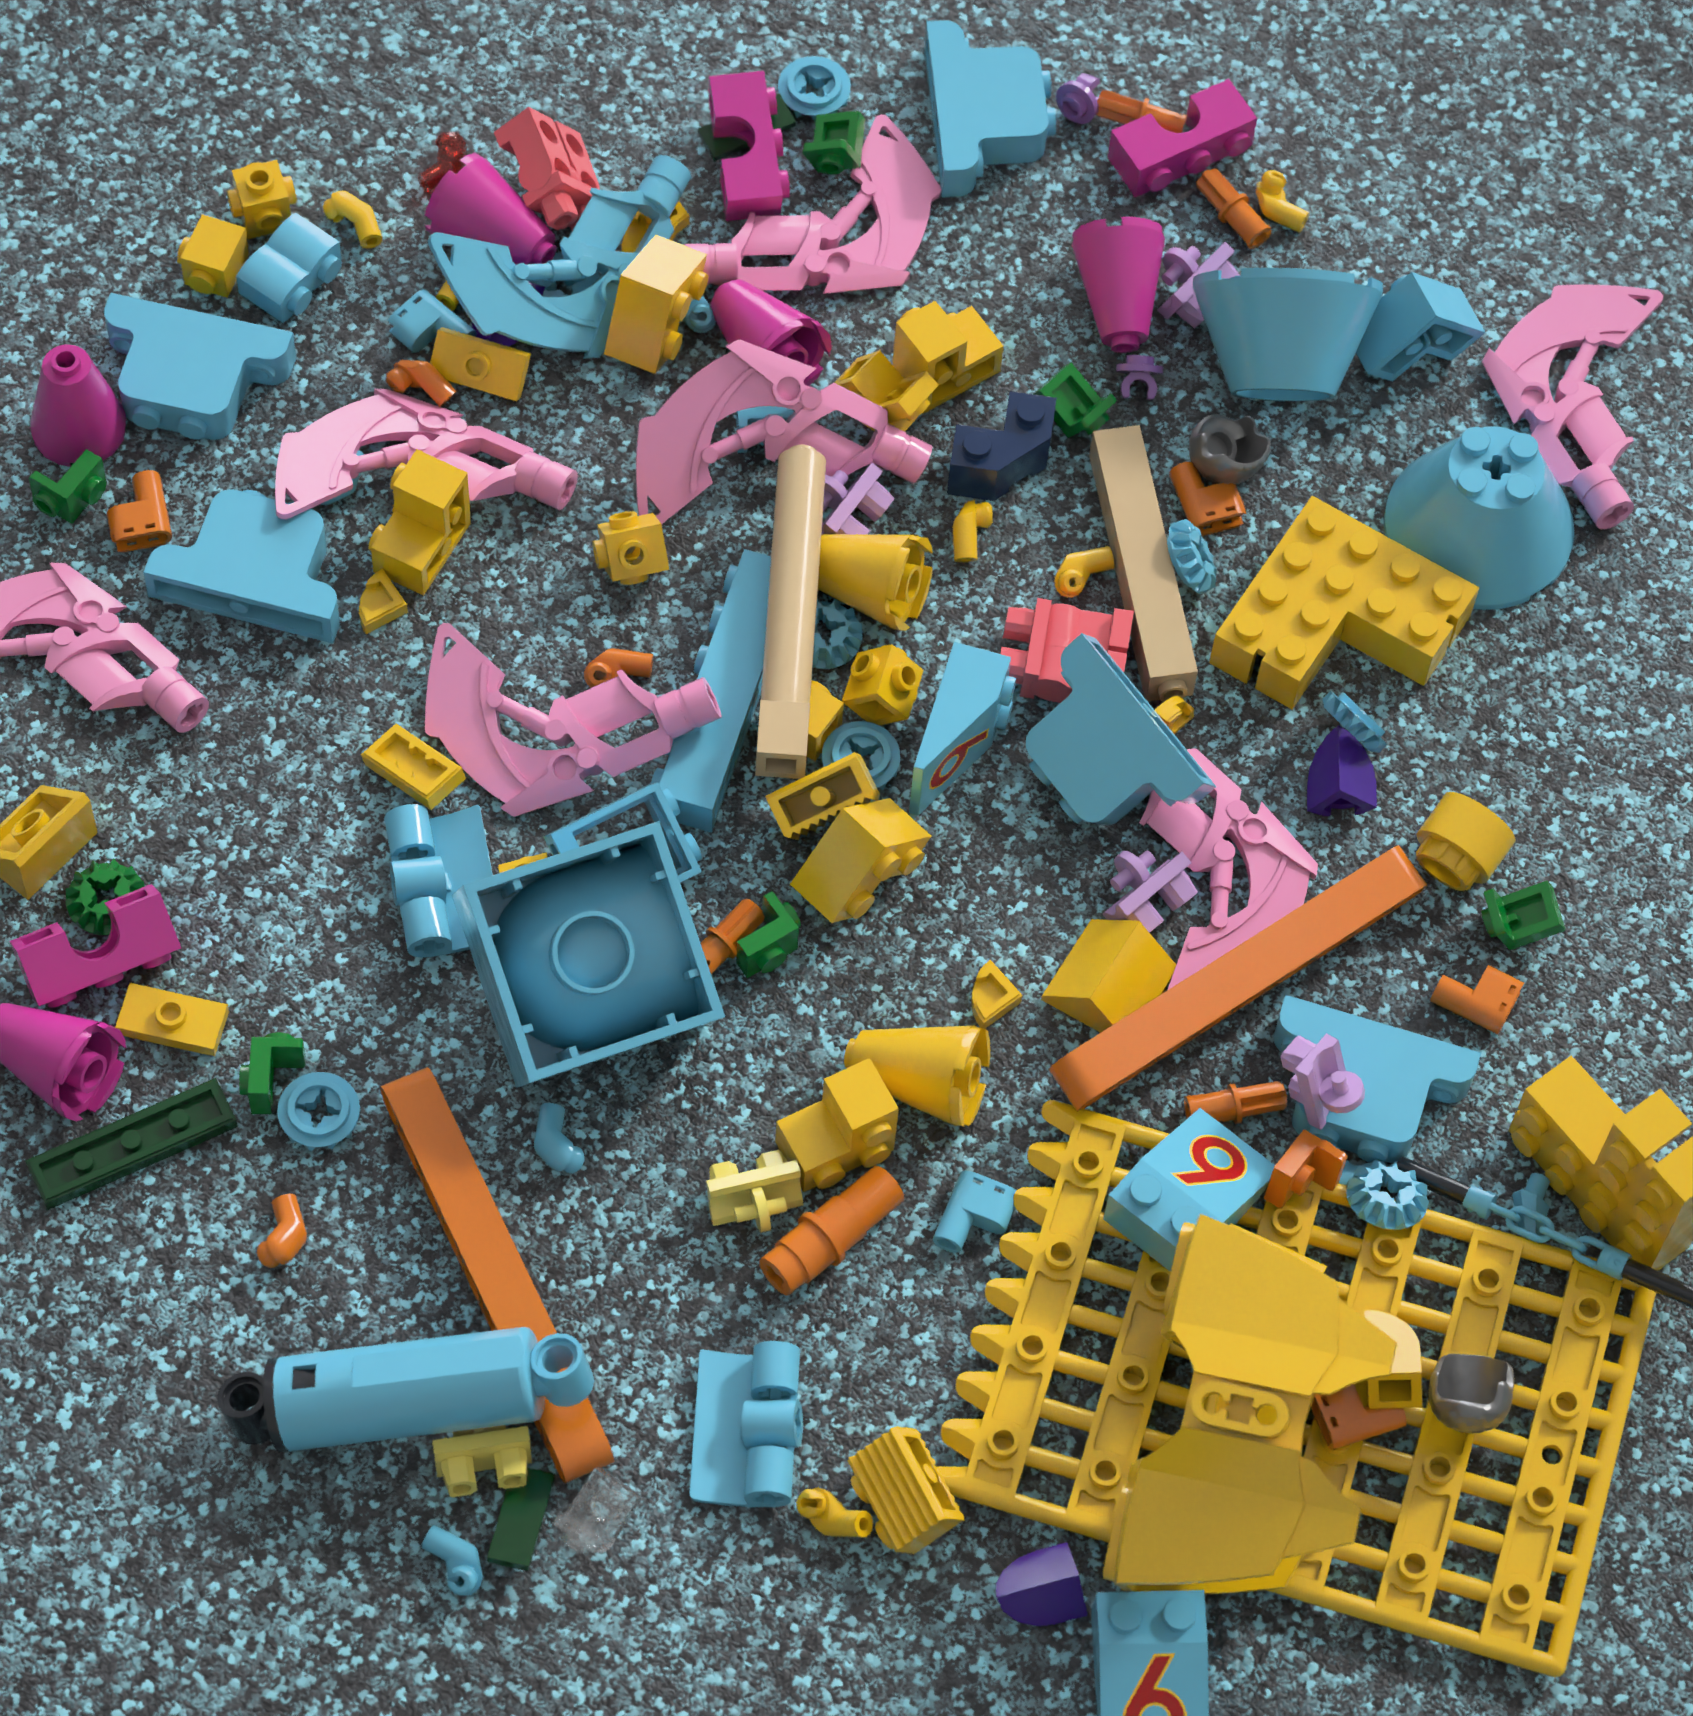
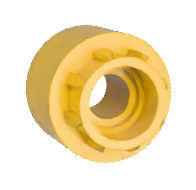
(1462, 842)

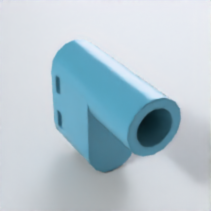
(423, 320)
(975, 1206)

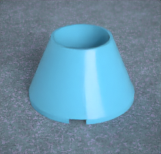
(1285, 329)

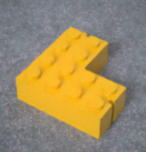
(1336, 584)
(1607, 1161)

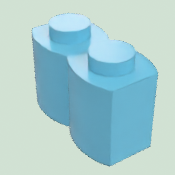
(289, 268)

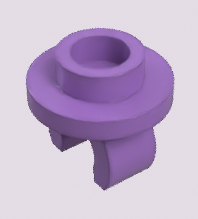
(1077, 100)
(1139, 369)

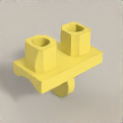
(754, 1193)
(481, 1450)

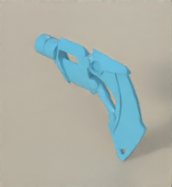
(503, 301)

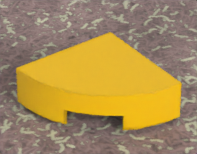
(380, 602)
(1175, 713)
(992, 995)

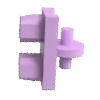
(1182, 267)
(864, 494)
(1167, 880)
(1321, 1079)

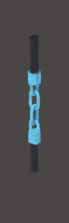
(1610, 1261)

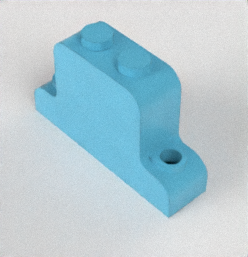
(983, 106)
(191, 366)
(251, 567)
(1109, 744)
(1397, 1074)

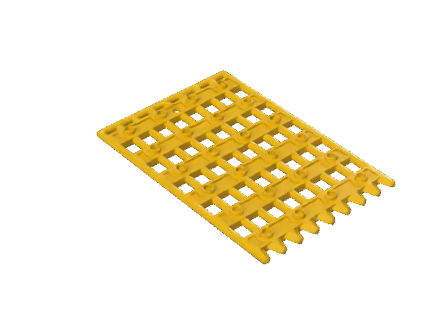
(1436, 1472)

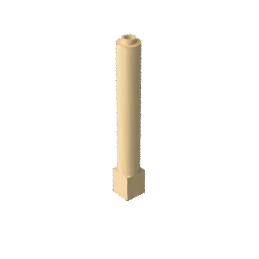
(791, 614)

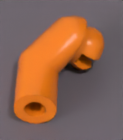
(420, 375)
(612, 660)
(287, 1237)

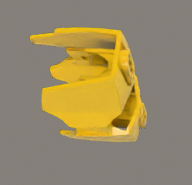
(1229, 1492)

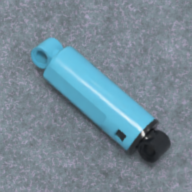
(405, 1389)

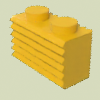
(822, 796)
(904, 1490)

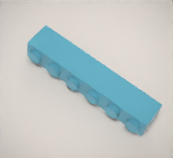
(733, 666)

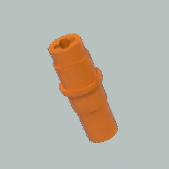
(831, 1231)

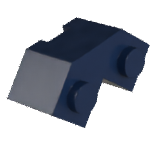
(993, 460)

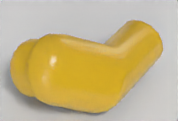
(1077, 568)

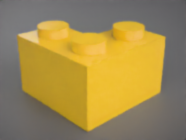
(652, 302)
(951, 347)
(425, 524)
(856, 854)
(842, 1131)

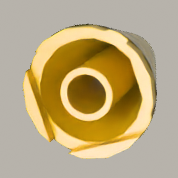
(877, 574)
(928, 1067)

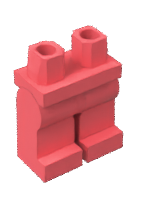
(551, 166)
(1048, 633)

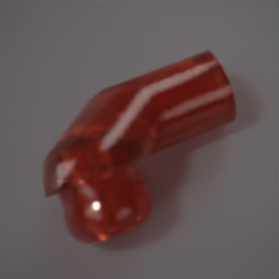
(450, 152)

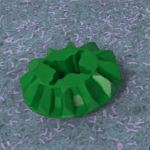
(82, 898)

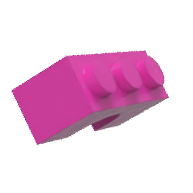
(743, 109)
(1153, 157)
(138, 936)

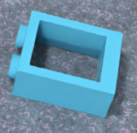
(661, 807)

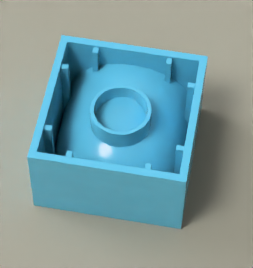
(587, 954)

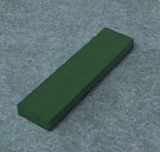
(131, 1143)

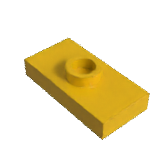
(480, 363)
(413, 766)
(172, 1019)

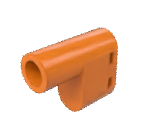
(1207, 504)
(141, 519)
(1487, 1004)
(1350, 1420)

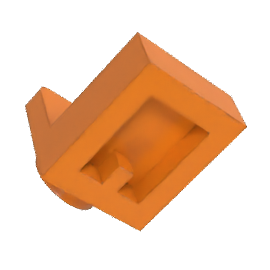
(1304, 1162)

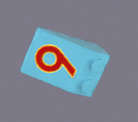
(963, 720)
(1186, 1175)
(1150, 1653)

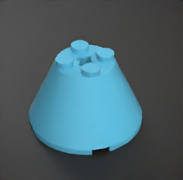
(1485, 514)

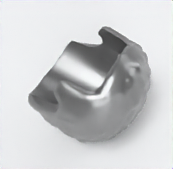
(1228, 448)
(1471, 1392)

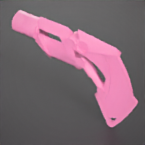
(890, 179)
(1520, 372)
(676, 441)
(323, 457)
(78, 605)
(465, 711)
(1273, 860)

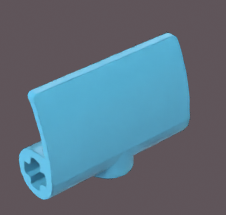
(428, 867)
(746, 1426)

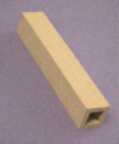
(1143, 563)

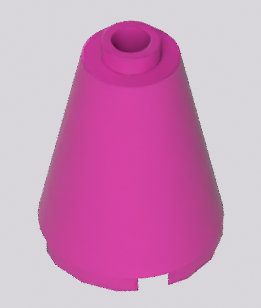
(486, 208)
(1120, 277)
(769, 323)
(75, 408)
(61, 1057)

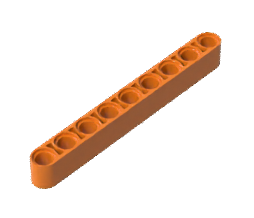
(1237, 978)
(487, 1253)

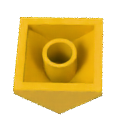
(43, 837)
(1110, 973)

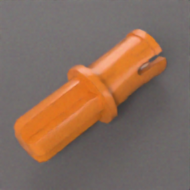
(1126, 109)
(1233, 208)
(722, 940)
(1238, 1102)

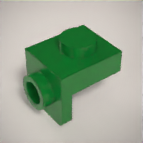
(836, 142)
(1077, 402)
(76, 489)
(1523, 915)
(772, 943)
(266, 1054)

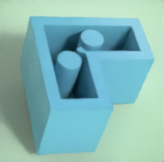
(1417, 320)

